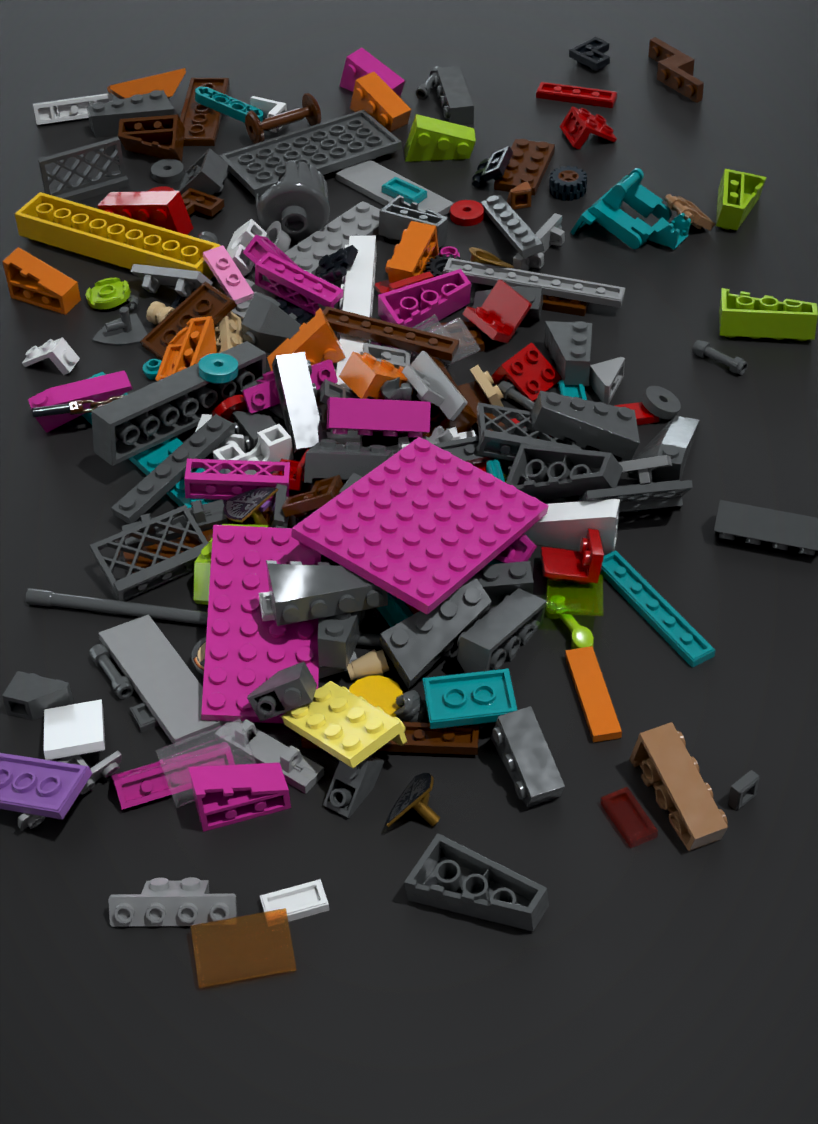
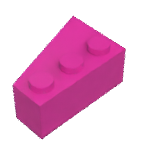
(362, 63)
(238, 792)

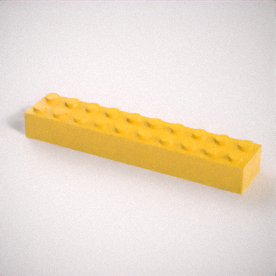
(109, 235)

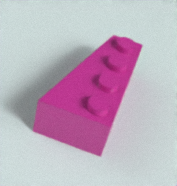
(421, 300)
(378, 415)

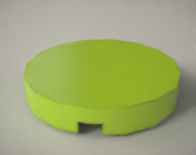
(108, 293)

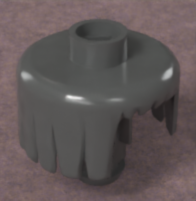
(296, 201)

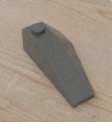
(267, 324)
(673, 440)

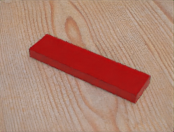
(576, 94)

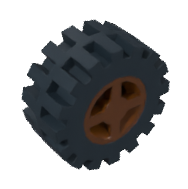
(568, 183)

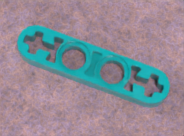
(225, 104)

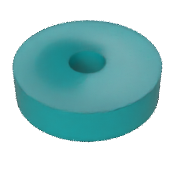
(218, 368)

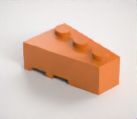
(379, 102)
(416, 248)
(39, 283)
(314, 339)
(367, 375)

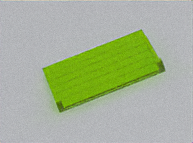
(575, 598)

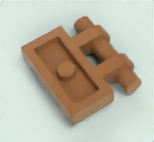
(691, 211)

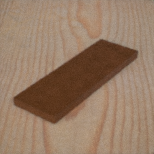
(200, 121)

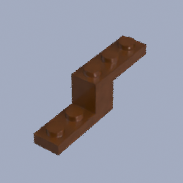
(676, 69)

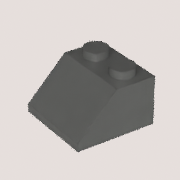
(205, 174)

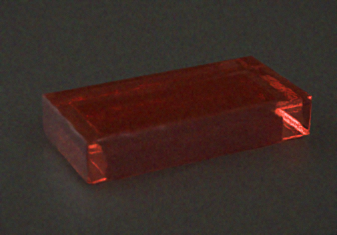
(629, 817)

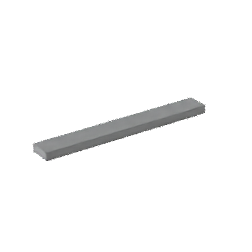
(550, 284)

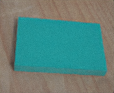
(468, 698)

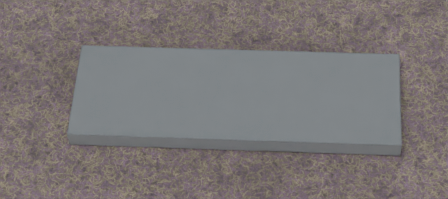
(370, 176)
(158, 677)

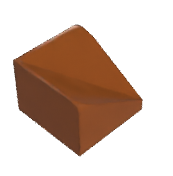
(520, 196)

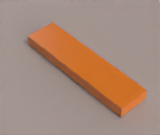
(593, 694)

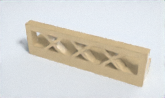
(228, 332)

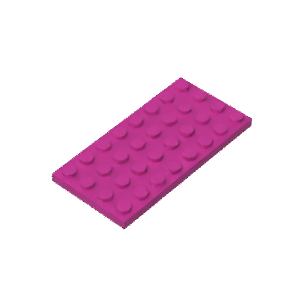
(240, 645)

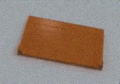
(243, 948)

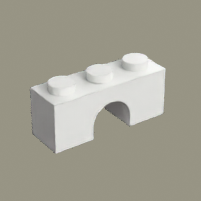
(240, 241)
(272, 446)

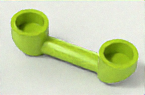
(581, 635)

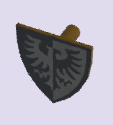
(247, 505)
(415, 796)

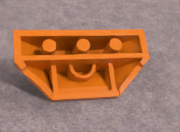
(166, 81)
(188, 346)

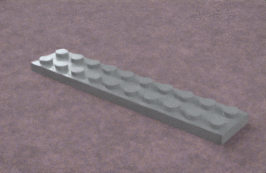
(358, 221)

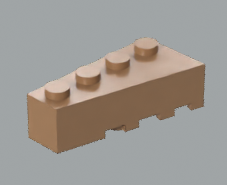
(679, 786)

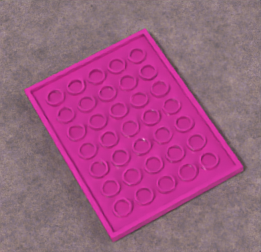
(420, 524)

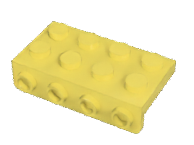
(345, 724)

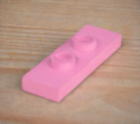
(228, 274)

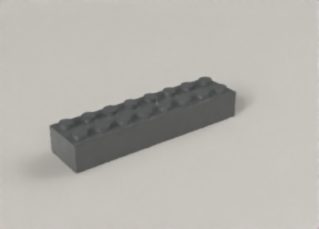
(168, 407)

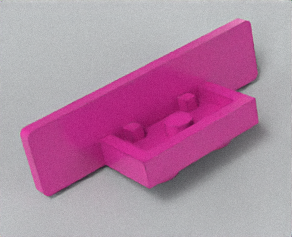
(266, 394)

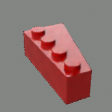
(156, 208)

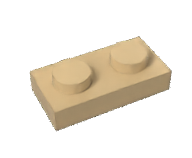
(485, 383)

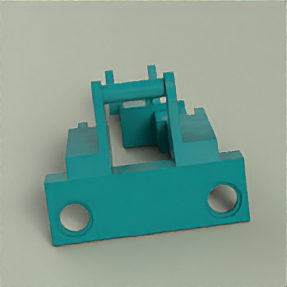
(630, 230)

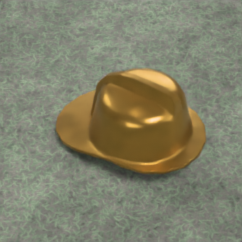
(482, 256)

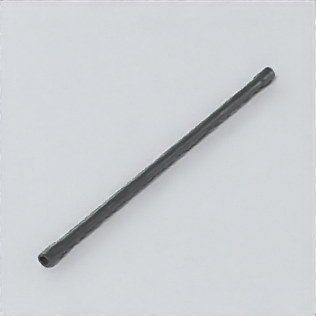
(50, 598)

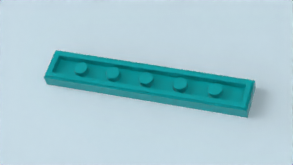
(656, 610)

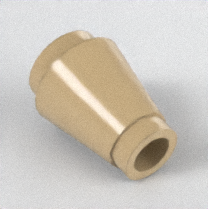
(368, 665)

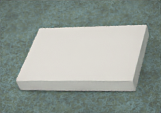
(74, 730)

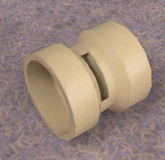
(158, 310)

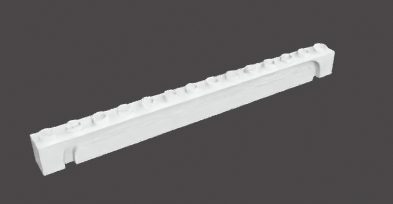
(357, 299)

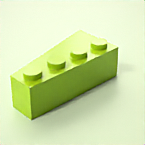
(766, 317)

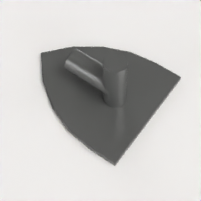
(122, 331)

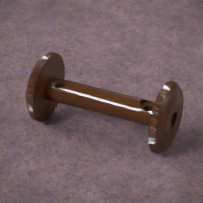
(256, 128)

